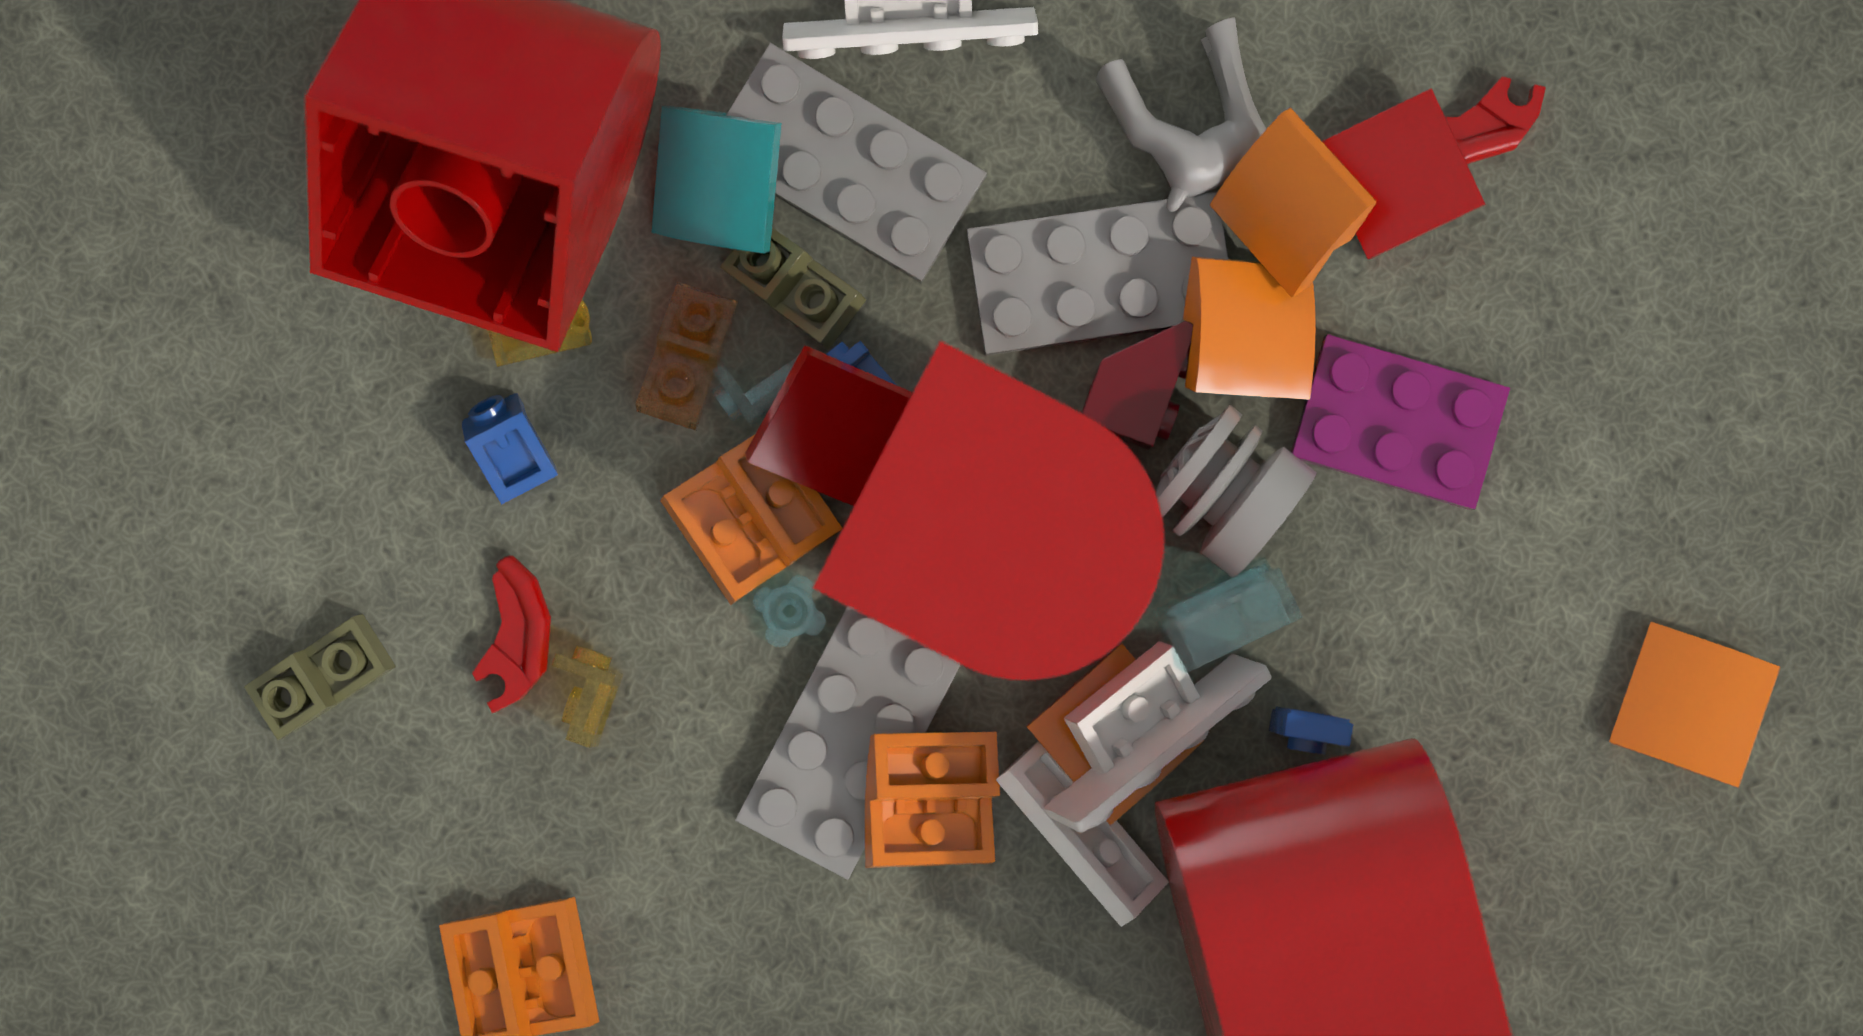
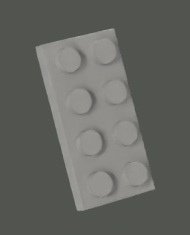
(858, 164)
(1089, 272)
(816, 773)

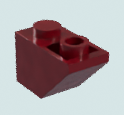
(1136, 386)

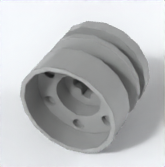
(1232, 491)

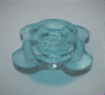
(772, 603)

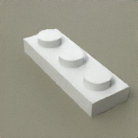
(1101, 856)

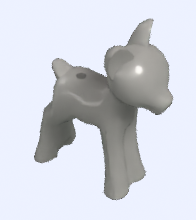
(1187, 160)

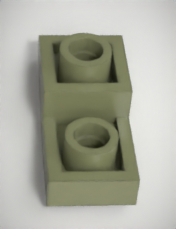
(797, 288)
(319, 676)

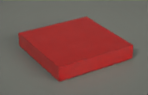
(1411, 171)
(828, 426)

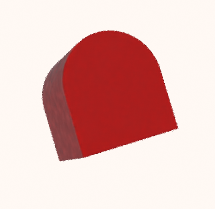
(476, 155)
(1000, 528)
(1331, 902)

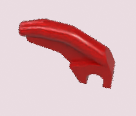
(1495, 122)
(523, 637)

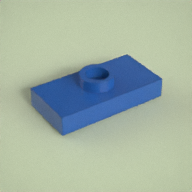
(1310, 730)

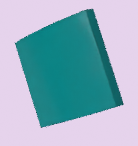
(716, 179)

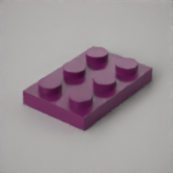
(1400, 422)

